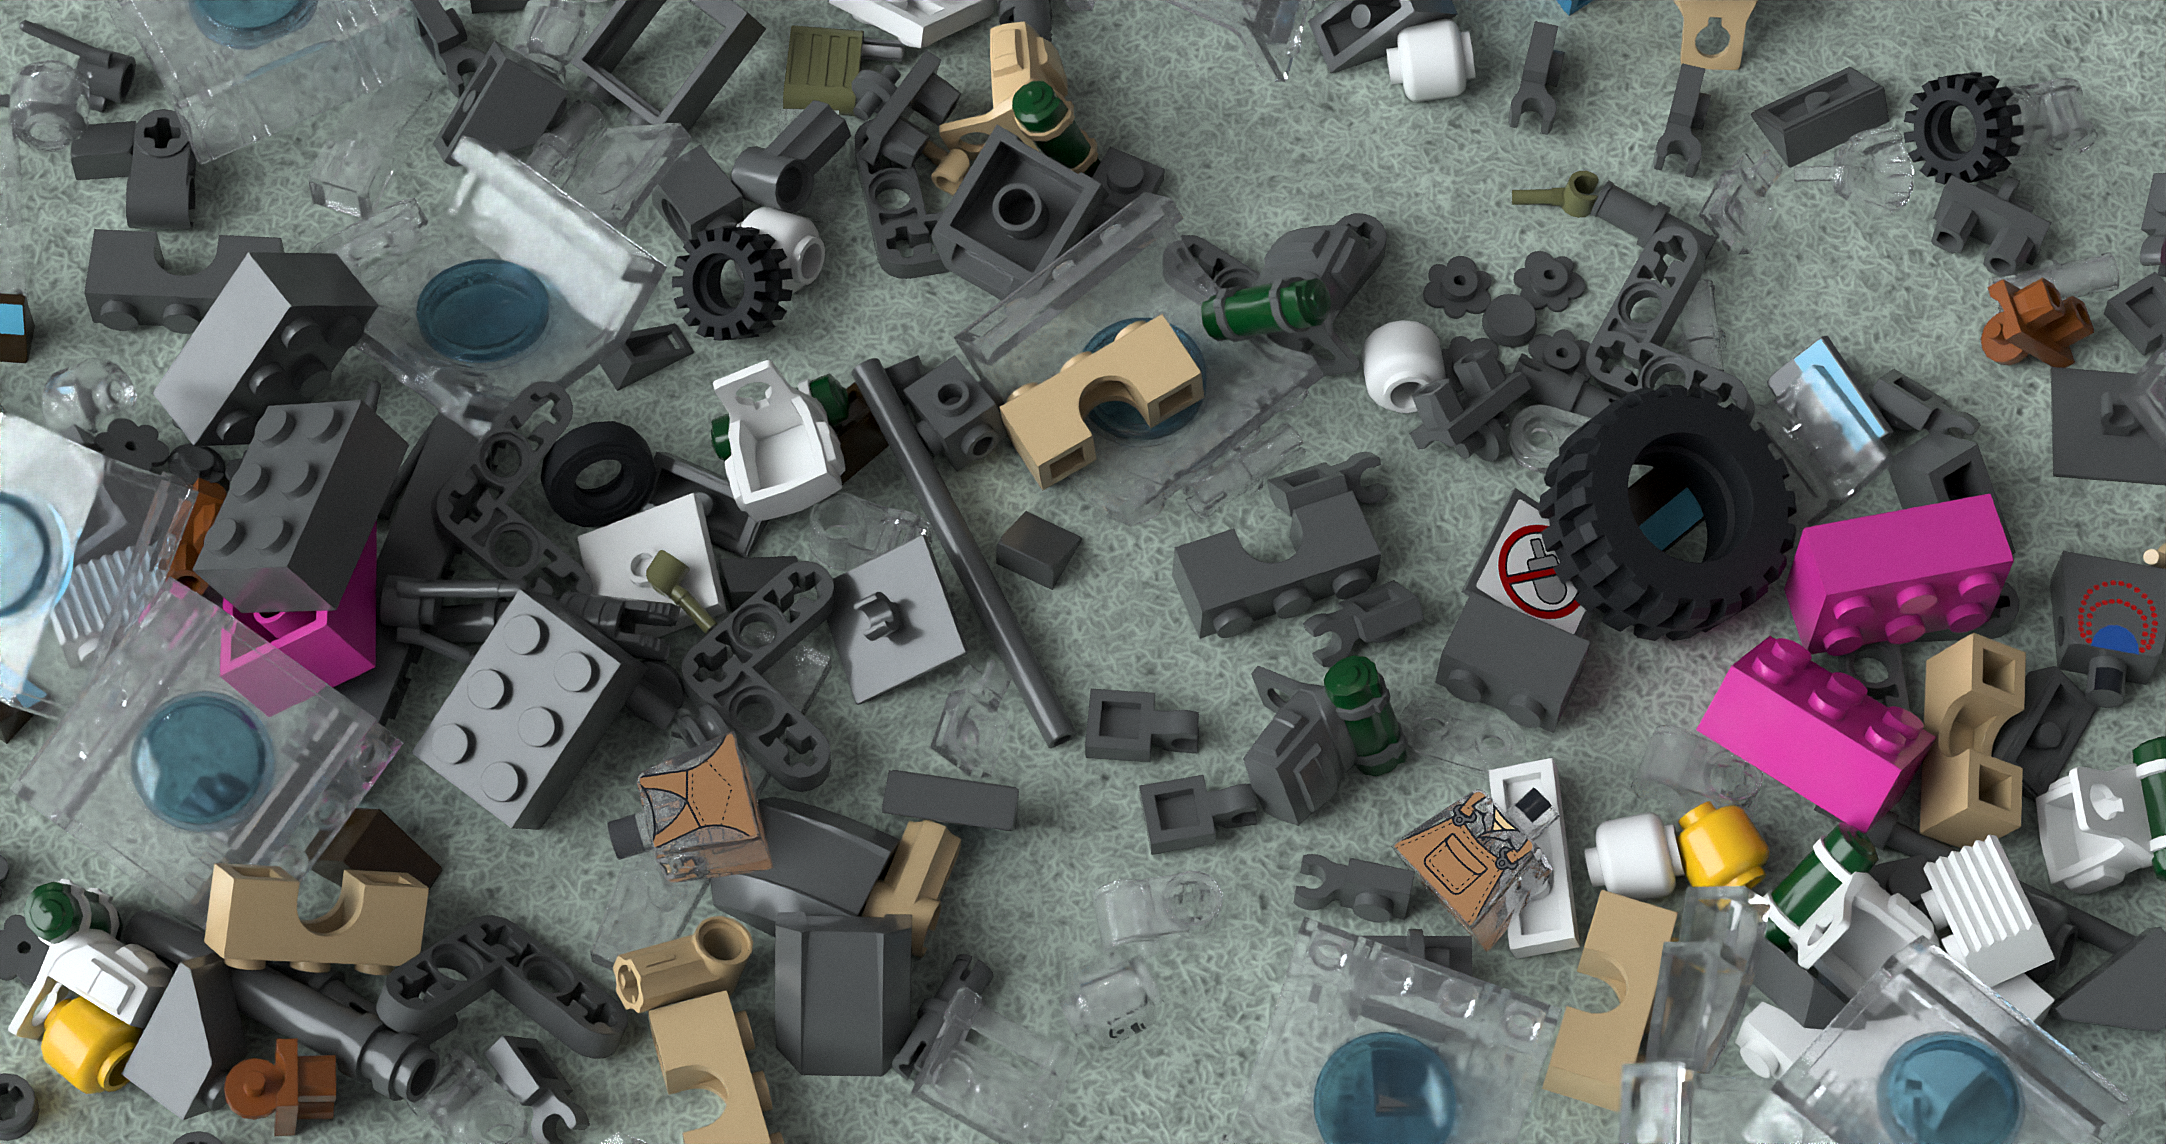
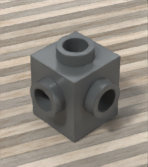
(956, 413)

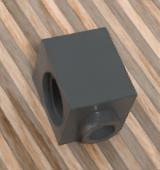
(697, 196)

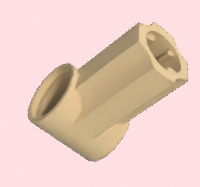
(917, 879)
(684, 966)

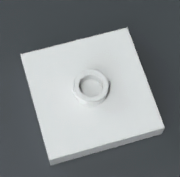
(623, 550)

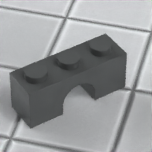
(131, 287)
(1231, 589)

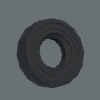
(590, 445)

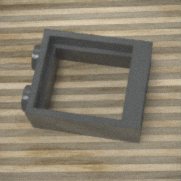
(622, 28)

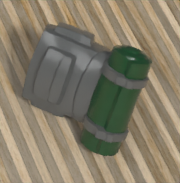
(1295, 295)
(1321, 737)

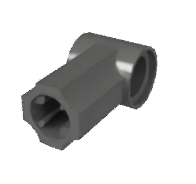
(786, 169)

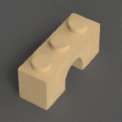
(1141, 367)
(1967, 701)
(371, 925)
(1626, 954)
(704, 1048)

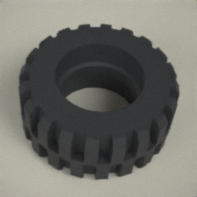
(1726, 472)

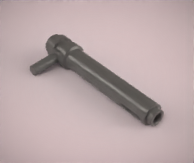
(364, 1046)

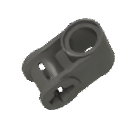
(161, 178)

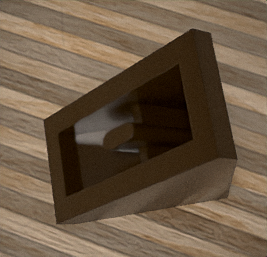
(375, 843)

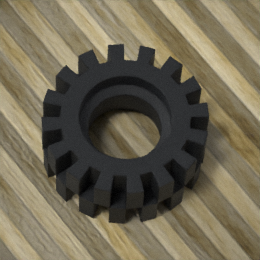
(1992, 124)
(761, 283)

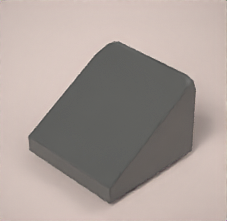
(104, 151)
(1036, 549)

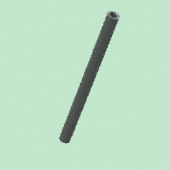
(964, 553)

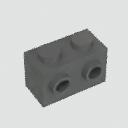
(1512, 663)

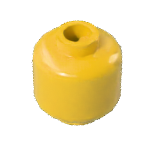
(1721, 847)
(88, 1045)

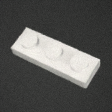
(1550, 917)

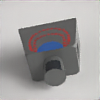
(2108, 622)

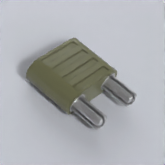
(826, 63)

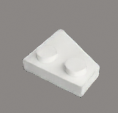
(918, 21)

